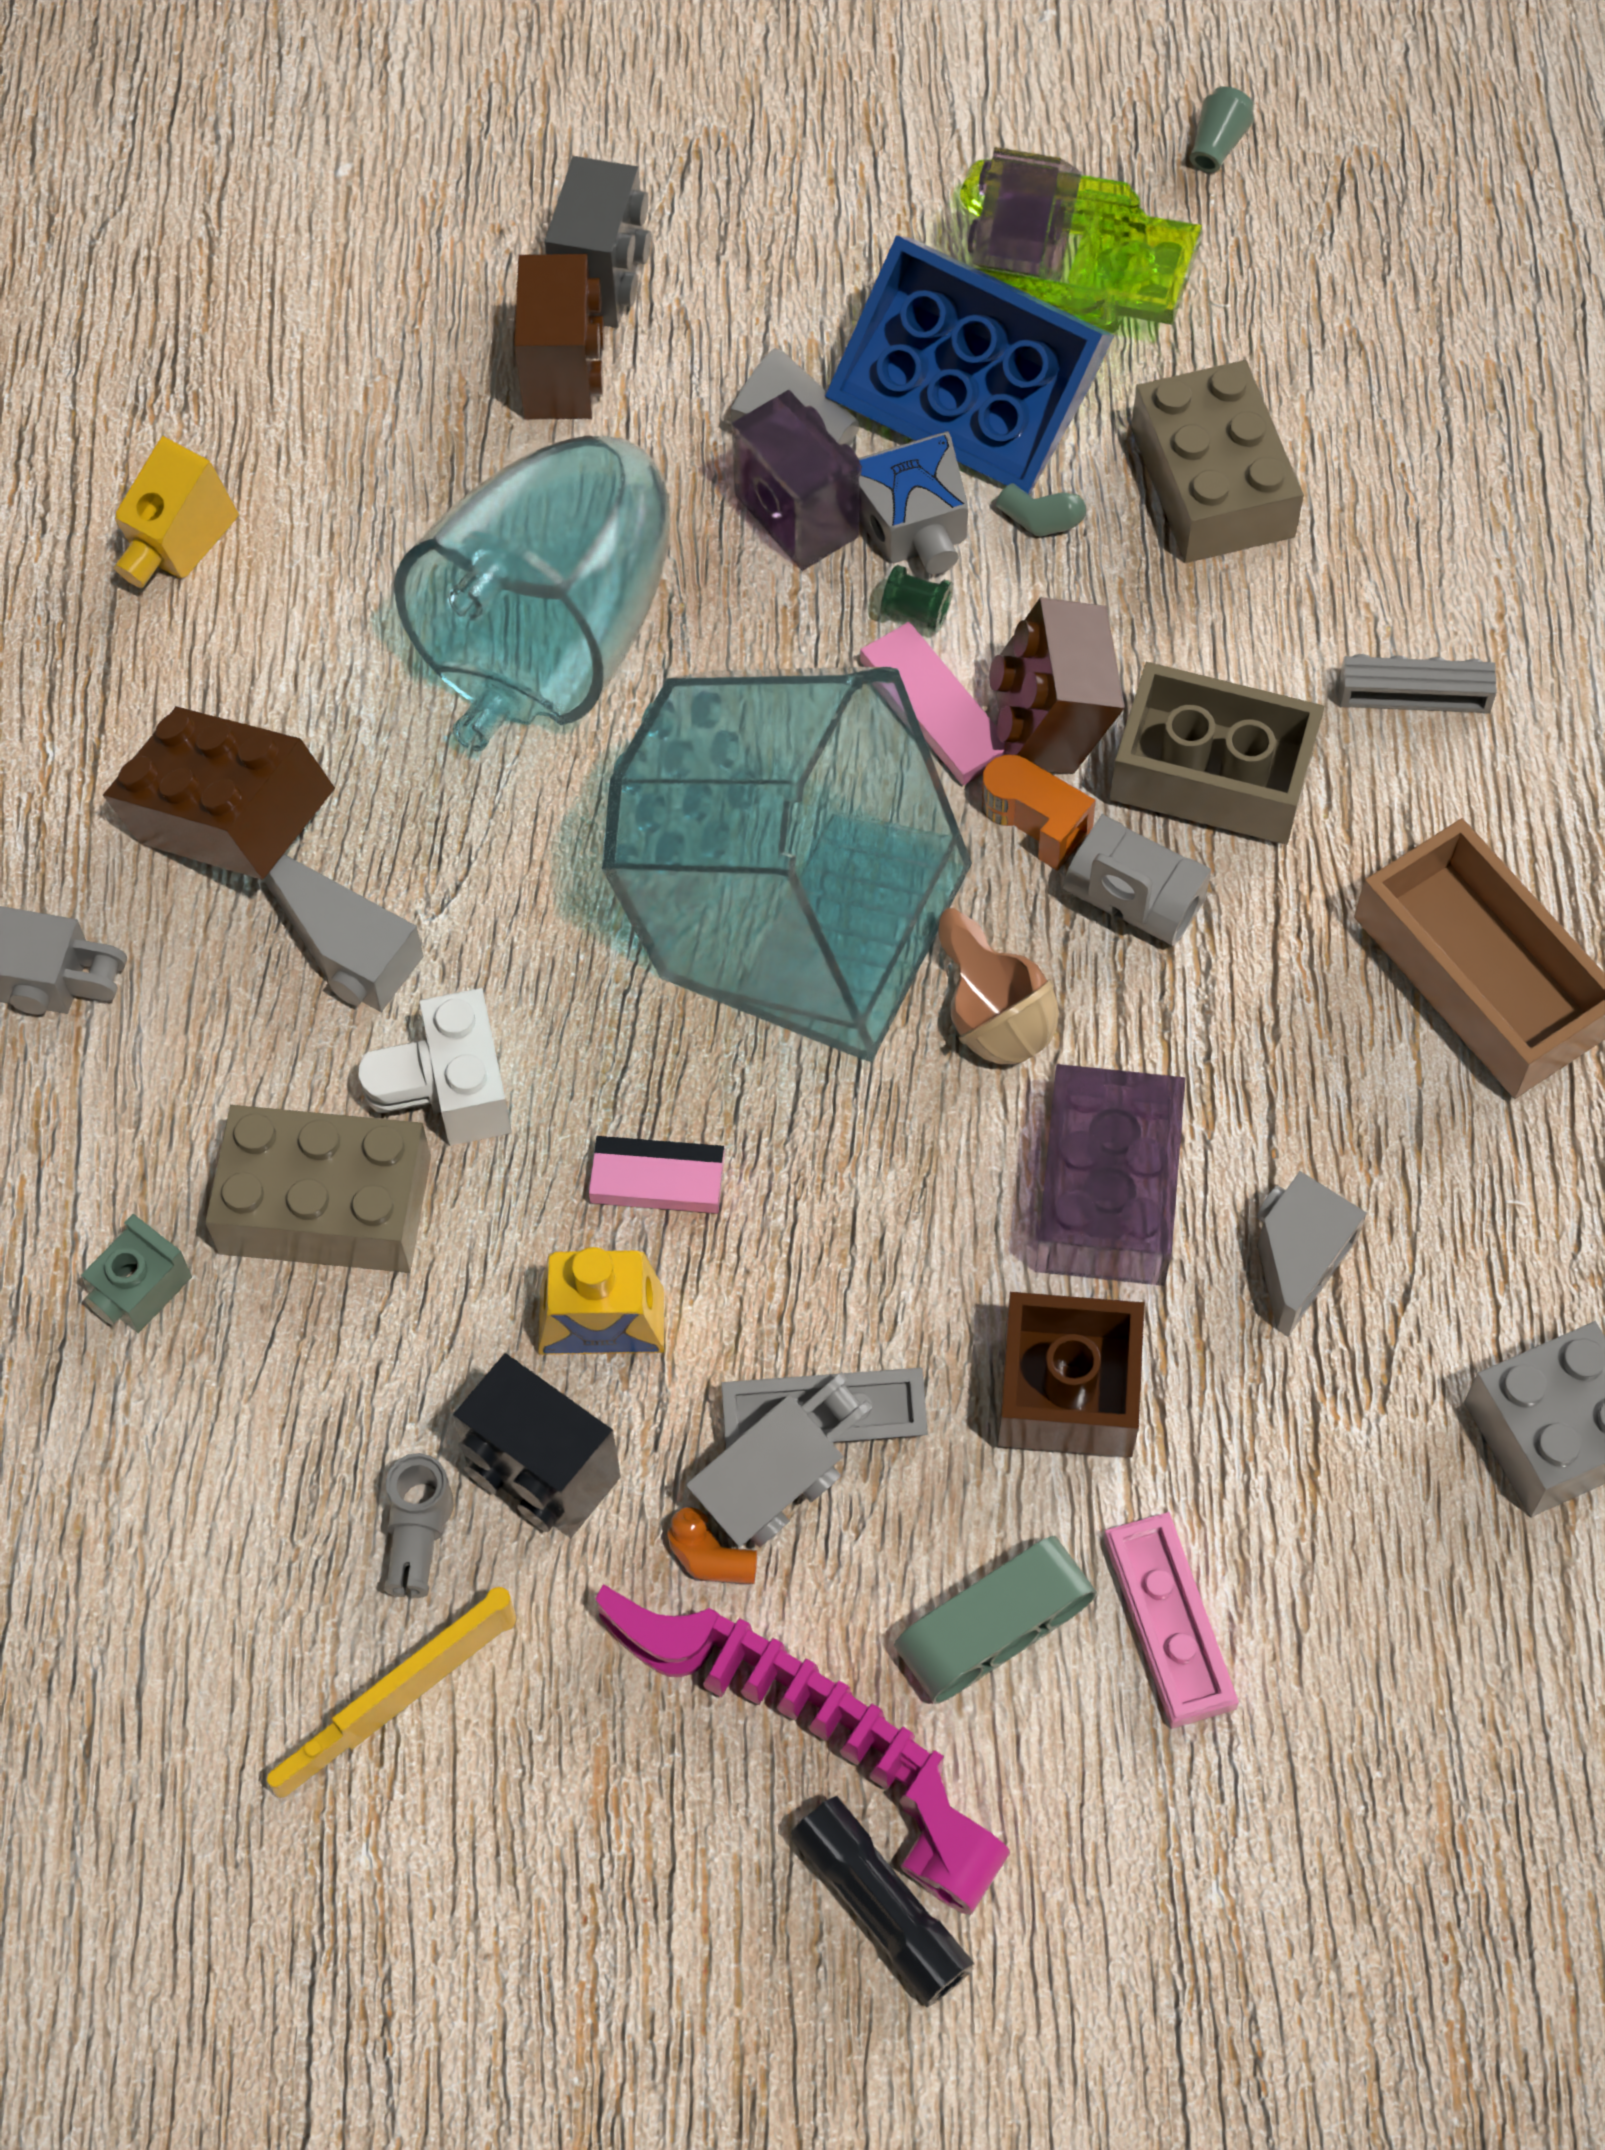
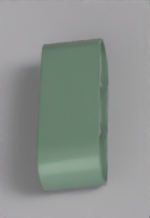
(995, 1619)

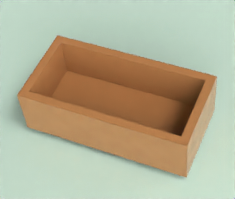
(1486, 956)

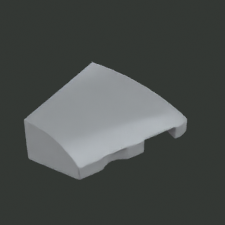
(778, 374)

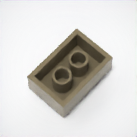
(1216, 461)
(1216, 752)
(319, 1188)

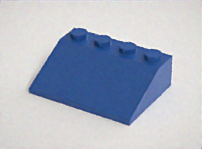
(970, 359)

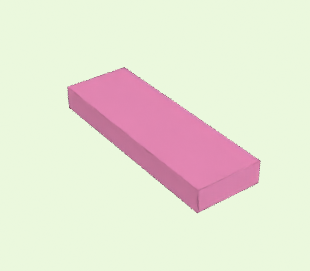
(945, 710)
(1170, 1620)

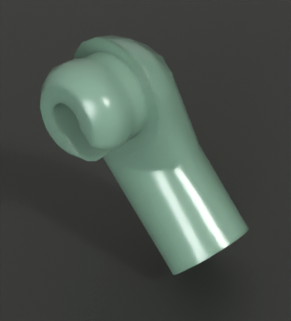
(1043, 514)

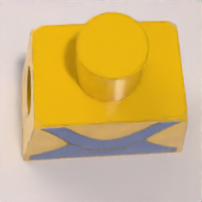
(600, 1304)

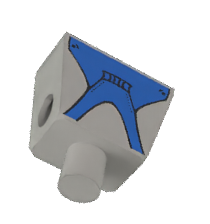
(915, 502)

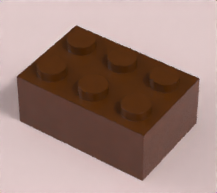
(219, 791)

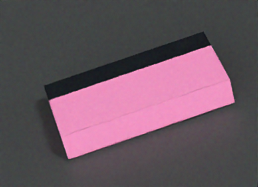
(657, 1174)

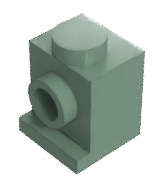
(143, 1294)

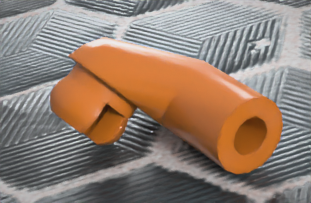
(703, 1554)

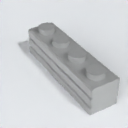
(1417, 684)

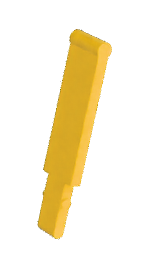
(397, 1690)

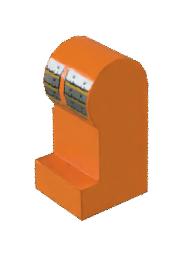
(1038, 805)

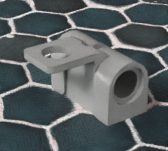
(1138, 880)

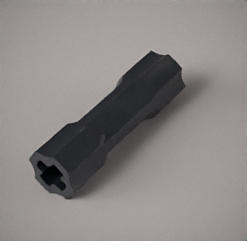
(912, 1938)

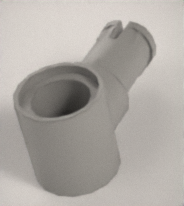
(415, 1525)

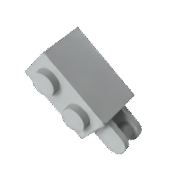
(46, 960)
(776, 1464)

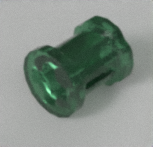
(916, 598)

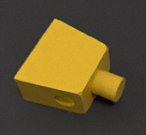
(172, 514)

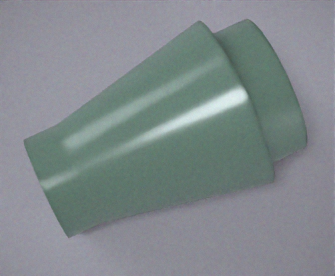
(1221, 125)

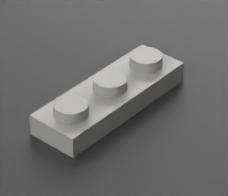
(893, 1394)

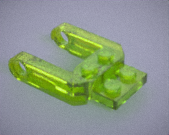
(1123, 262)

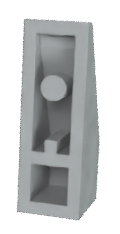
(353, 940)

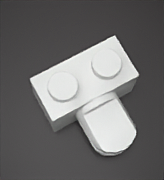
(450, 1070)

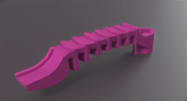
(952, 1854)

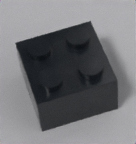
(536, 1447)

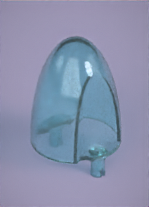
(538, 582)

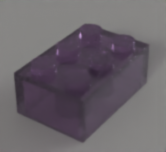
(1111, 1175)

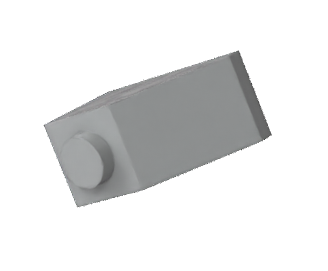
(1303, 1244)

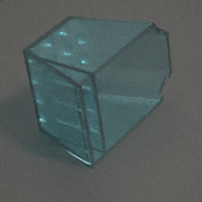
(786, 845)

